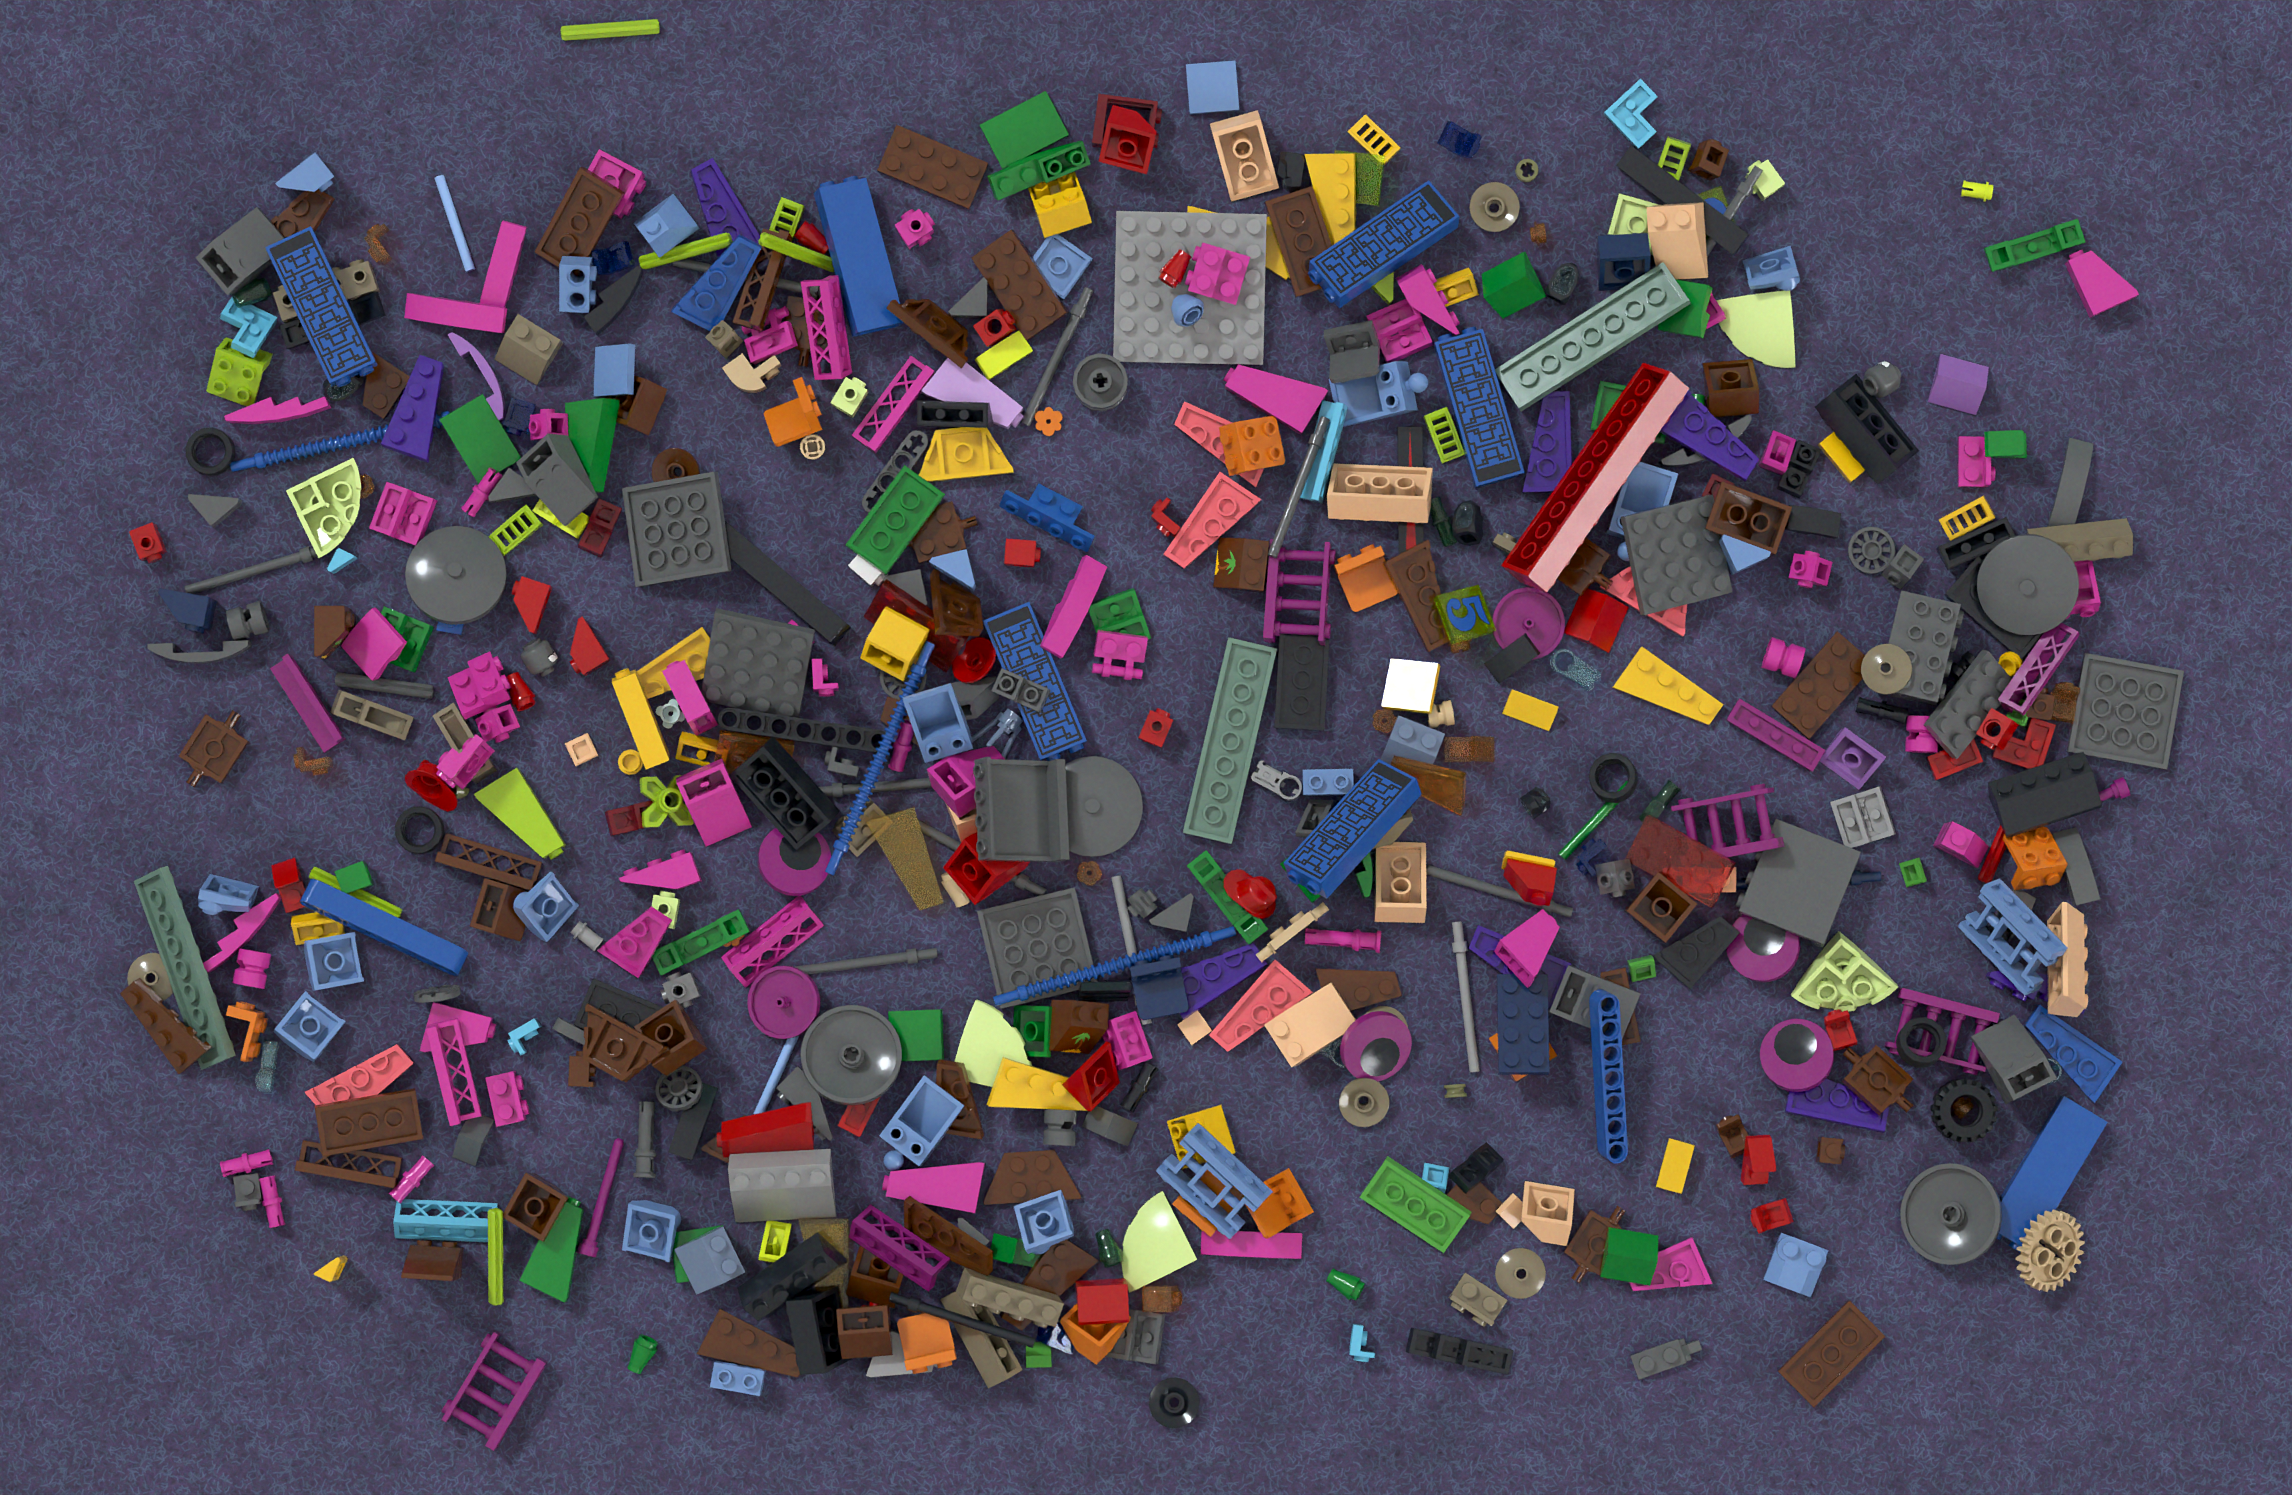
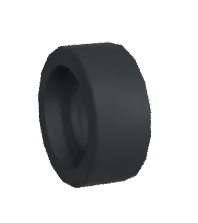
(192, 444)
(1599, 764)
(417, 811)
(1930, 1026)

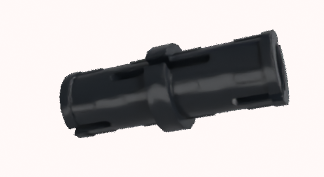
(1881, 710)
(1139, 1086)

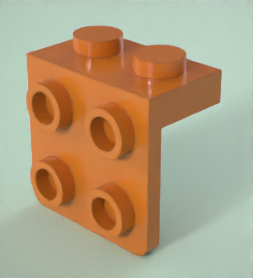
(794, 418)
(1252, 445)
(1365, 578)
(2036, 858)
(257, 1025)
(1283, 1207)
(1192, 1213)
(926, 1342)

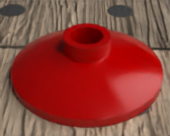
(974, 661)

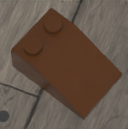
(1748, 517)
(433, 1261)

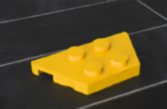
(963, 454)

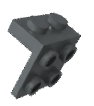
(1353, 351)

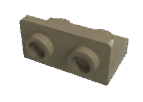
(863, 835)
(1477, 1299)

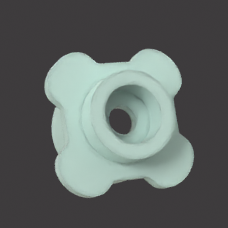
(663, 711)

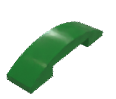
(2034, 246)
(1211, 879)
(700, 942)

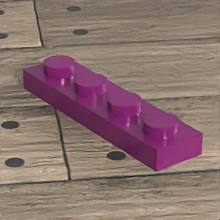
(1775, 735)

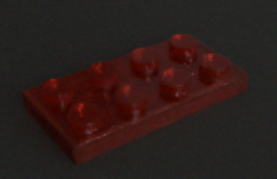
(946, 646)
(1681, 860)

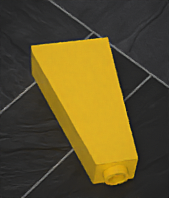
(640, 718)

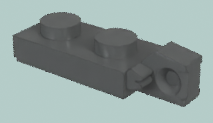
(1663, 1357)

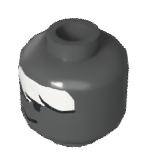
(1882, 379)
(539, 657)

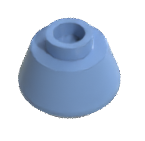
(1186, 310)

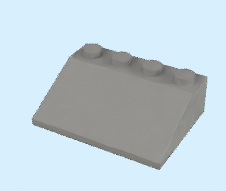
(782, 1185)

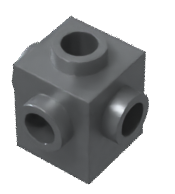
(1615, 877)
(689, 986)

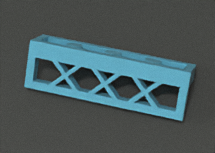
(1320, 472)
(444, 1225)

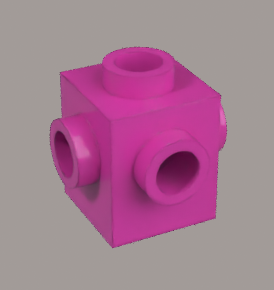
(914, 237)
(548, 423)
(1810, 569)
(497, 723)

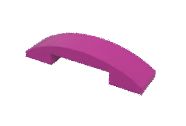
(1253, 1245)

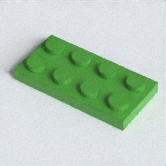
(1415, 1204)

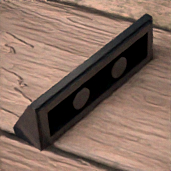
(954, 414)
(1974, 543)

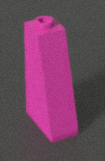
(1277, 396)
(943, 1186)

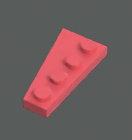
(1204, 429)
(1212, 517)
(1263, 1001)
(364, 1079)

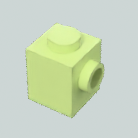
(1769, 180)
(850, 396)
(667, 905)

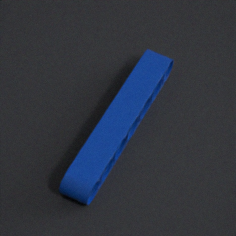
(384, 927)
(1615, 1085)

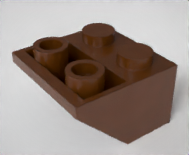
(496, 911)
(864, 1331)

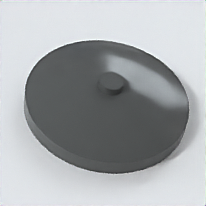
(456, 575)
(2028, 584)
(1101, 806)
(851, 1055)
(1951, 1214)

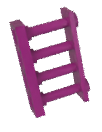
(1276, 603)
(1743, 844)
(1958, 1012)
(506, 1411)

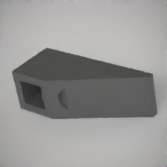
(797, 1090)

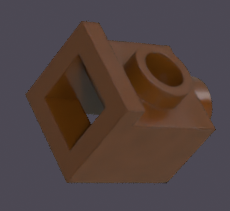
(1709, 169)
(580, 1071)
(1830, 1150)

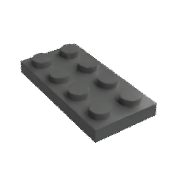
(1967, 704)

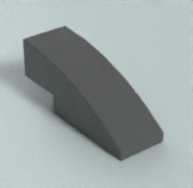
(2078, 872)

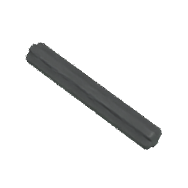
(384, 685)

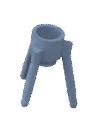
(1007, 723)

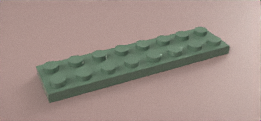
(1592, 336)
(1229, 740)
(184, 964)

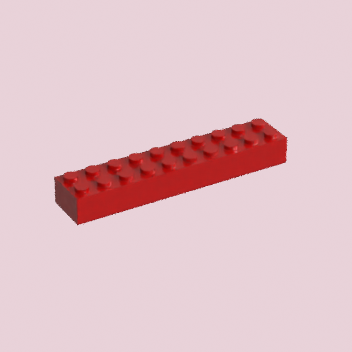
(1595, 477)

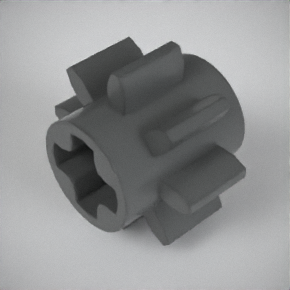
(1142, 903)

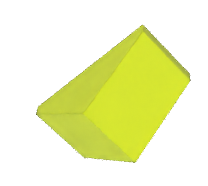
(775, 1241)

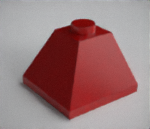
(1127, 140)

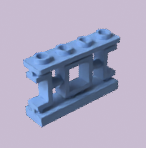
(2024, 925)
(1224, 1168)

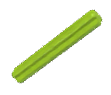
(610, 29)
(686, 251)
(796, 251)
(331, 880)
(495, 1256)

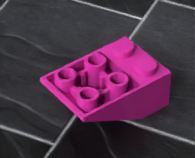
(955, 779)
(713, 802)

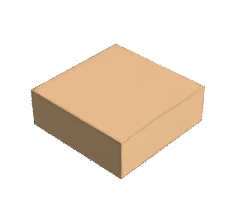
(581, 749)
(1194, 1027)
(1511, 1210)

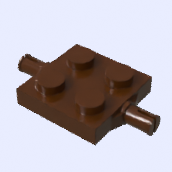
(798, 320)
(941, 533)
(1586, 568)
(213, 748)
(1877, 1080)
(1589, 1242)

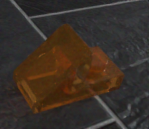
(1469, 749)

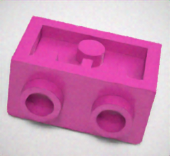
(1973, 466)
(820, 674)
(1127, 1041)
(506, 1098)

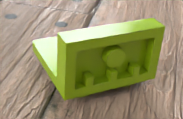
(236, 374)

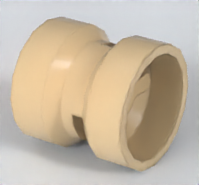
(812, 443)
(1441, 714)

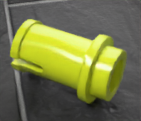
(1981, 191)

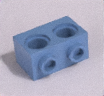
(570, 284)
(1326, 782)
(737, 1378)

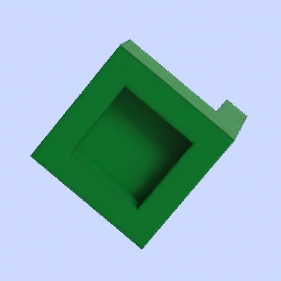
(354, 877)

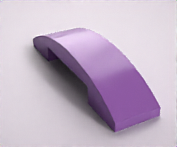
(496, 400)

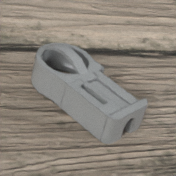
(1274, 779)

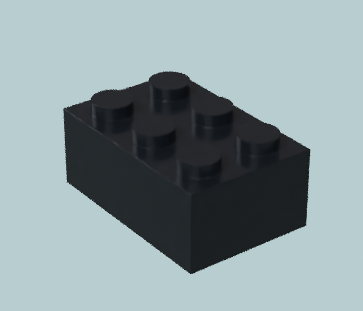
(816, 1329)

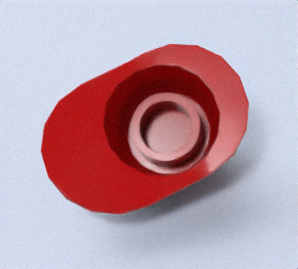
(431, 786)
(1254, 894)

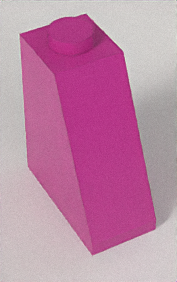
(2098, 283)
(689, 697)
(1961, 843)
(1527, 946)
(474, 1026)

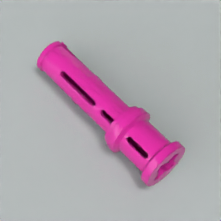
(1354, 939)

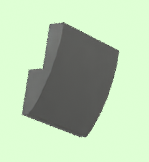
(1140, 1338)

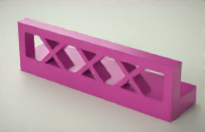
(835, 328)
(901, 408)
(769, 937)
(444, 1075)

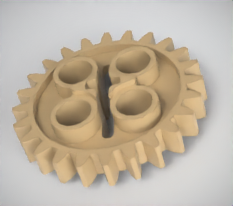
(2060, 1237)

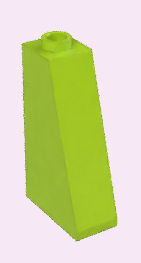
(519, 809)

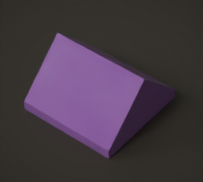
(1958, 384)
(1852, 758)

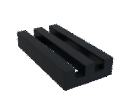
(1104, 991)

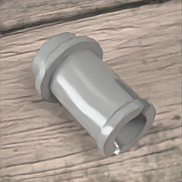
(586, 935)

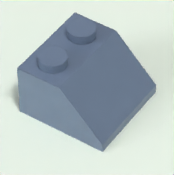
(1412, 742)
(709, 1260)

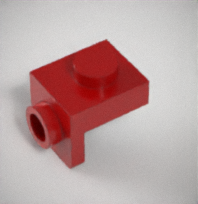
(1165, 524)
(1840, 1029)
(1771, 1215)

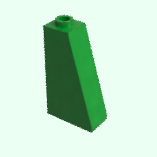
(591, 434)
(553, 1260)

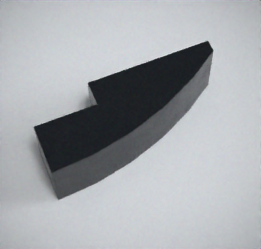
(615, 300)
(692, 1124)

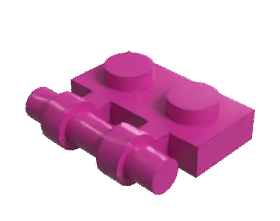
(773, 340)
(1122, 647)

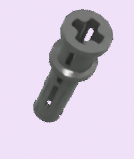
(645, 1152)

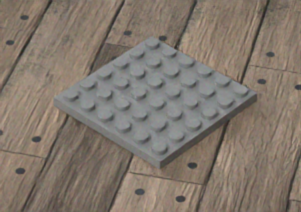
(1143, 302)

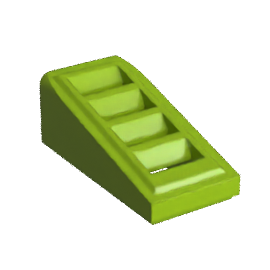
(1678, 144)
(779, 213)
(1444, 412)
(536, 524)

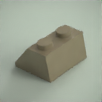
(528, 349)

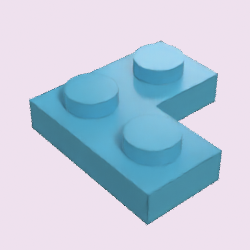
(1626, 114)
(253, 324)

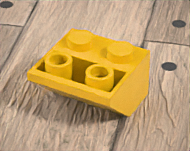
(1060, 205)
(894, 643)
(1211, 1119)

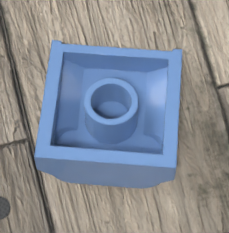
(1772, 270)
(226, 894)
(545, 907)
(332, 961)
(308, 1027)
(1044, 1222)
(651, 1229)
(1795, 1264)

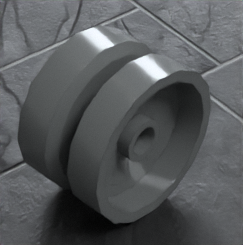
(1095, 368)

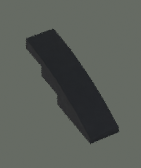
(364, 309)
(1459, 1351)

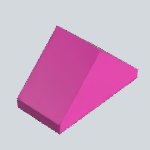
(1777, 453)

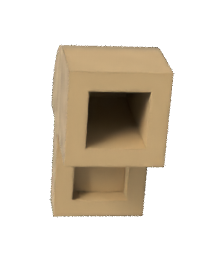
(750, 379)

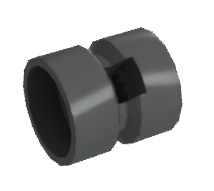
(247, 621)
(1059, 1127)

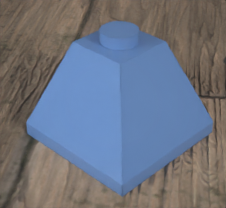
(308, 175)
(666, 225)

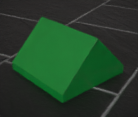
(1512, 285)
(1035, 1028)
(1629, 1256)

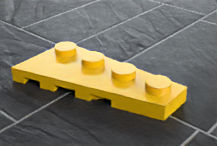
(1335, 190)
(691, 649)
(1662, 685)
(1030, 1087)

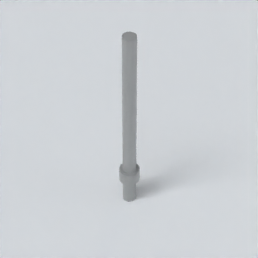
(1125, 922)
(1460, 947)

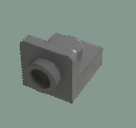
(1902, 567)
(845, 767)
(248, 1191)

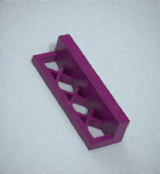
(2035, 664)
(307, 703)
(893, 1250)

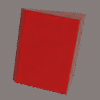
(1596, 619)
(1094, 1078)
(1102, 1301)

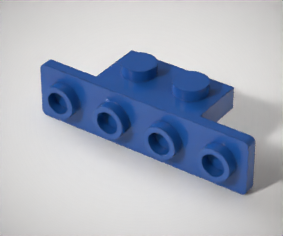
(1051, 513)

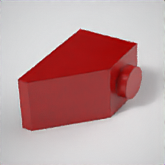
(531, 601)
(586, 649)
(1531, 881)

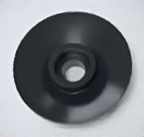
(1174, 1416)

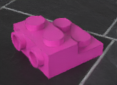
(621, 176)
(1217, 273)
(2088, 595)
(480, 685)
(461, 767)

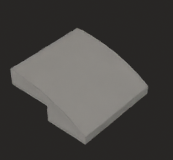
(1852, 822)

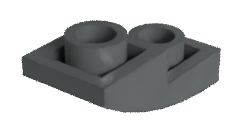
(1021, 690)

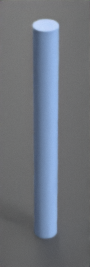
(454, 223)
(776, 1075)

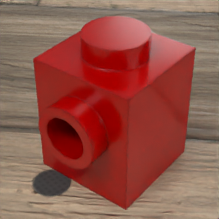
(148, 542)
(1156, 727)

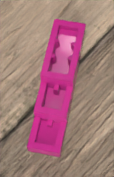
(503, 264)
(455, 313)
(268, 412)
(1074, 606)
(248, 926)

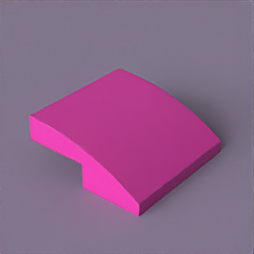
(1395, 320)
(393, 509)
(373, 644)

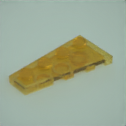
(907, 852)

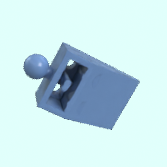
(1380, 395)
(1644, 490)
(938, 722)
(922, 1121)

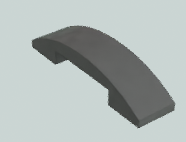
(1680, 458)
(2071, 483)
(230, 650)

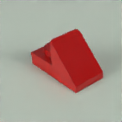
(289, 883)
(1757, 1160)

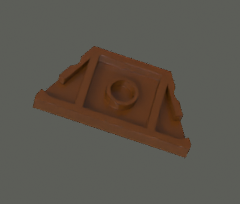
(934, 326)
(954, 608)
(617, 1046)
(1029, 1176)

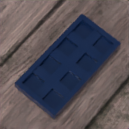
(1522, 1026)

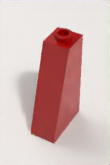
(769, 1131)

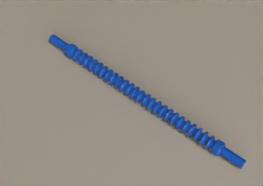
(260, 459)
(841, 846)
(1024, 992)

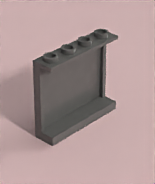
(1021, 810)
(1799, 883)

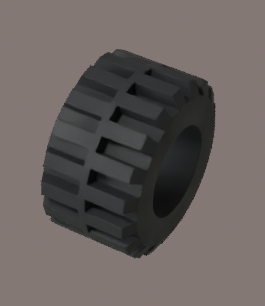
(1943, 1103)

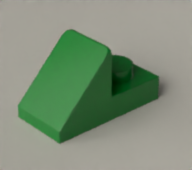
(2006, 444)
(1012, 1251)

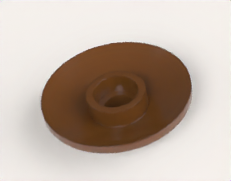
(669, 459)

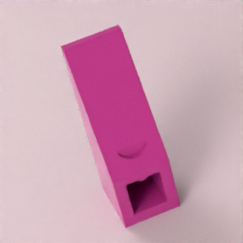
(1422, 296)
(672, 874)

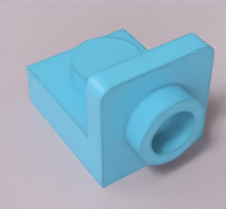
(525, 1031)
(1359, 1339)

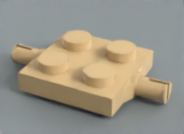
(1298, 922)

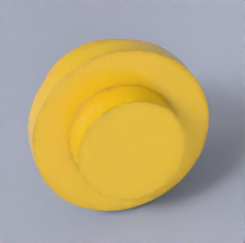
(2010, 662)
(630, 762)

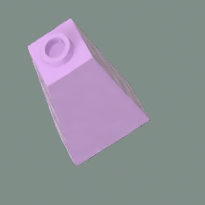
(968, 385)

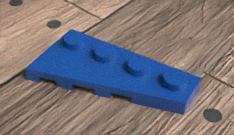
(716, 289)
(2079, 1056)

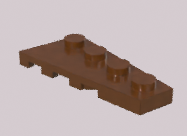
(1417, 586)
(169, 1033)
(947, 1237)
(747, 1345)

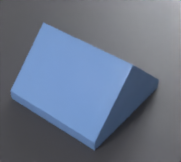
(1740, 554)
(956, 566)

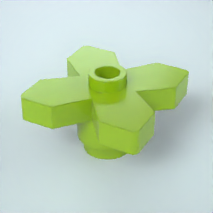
(658, 810)

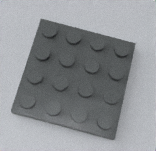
(676, 529)
(1675, 556)
(757, 664)
(2125, 711)
(1035, 942)

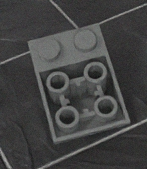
(240, 252)
(558, 477)
(1574, 996)
(2012, 1059)

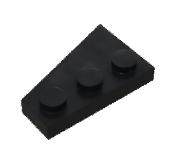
(1696, 952)

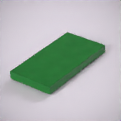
(895, 520)

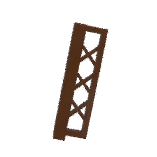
(768, 285)
(480, 869)
(350, 1174)

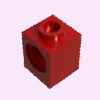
(985, 330)
(1021, 553)
(1992, 720)

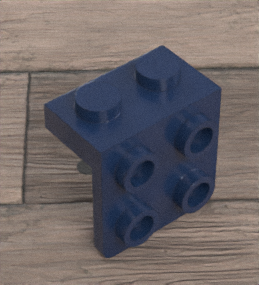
(1159, 988)

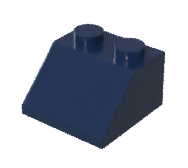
(1621, 259)
(190, 609)

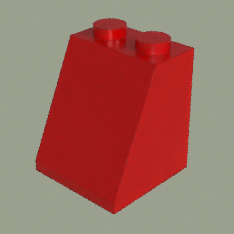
(977, 877)

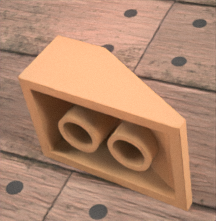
(1244, 155)
(1679, 238)
(1400, 883)
(1310, 1025)

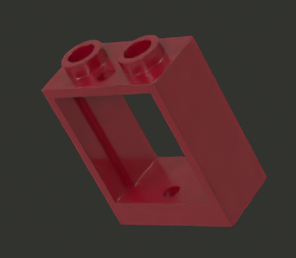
(1101, 111)

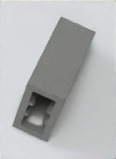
(891, 1364)

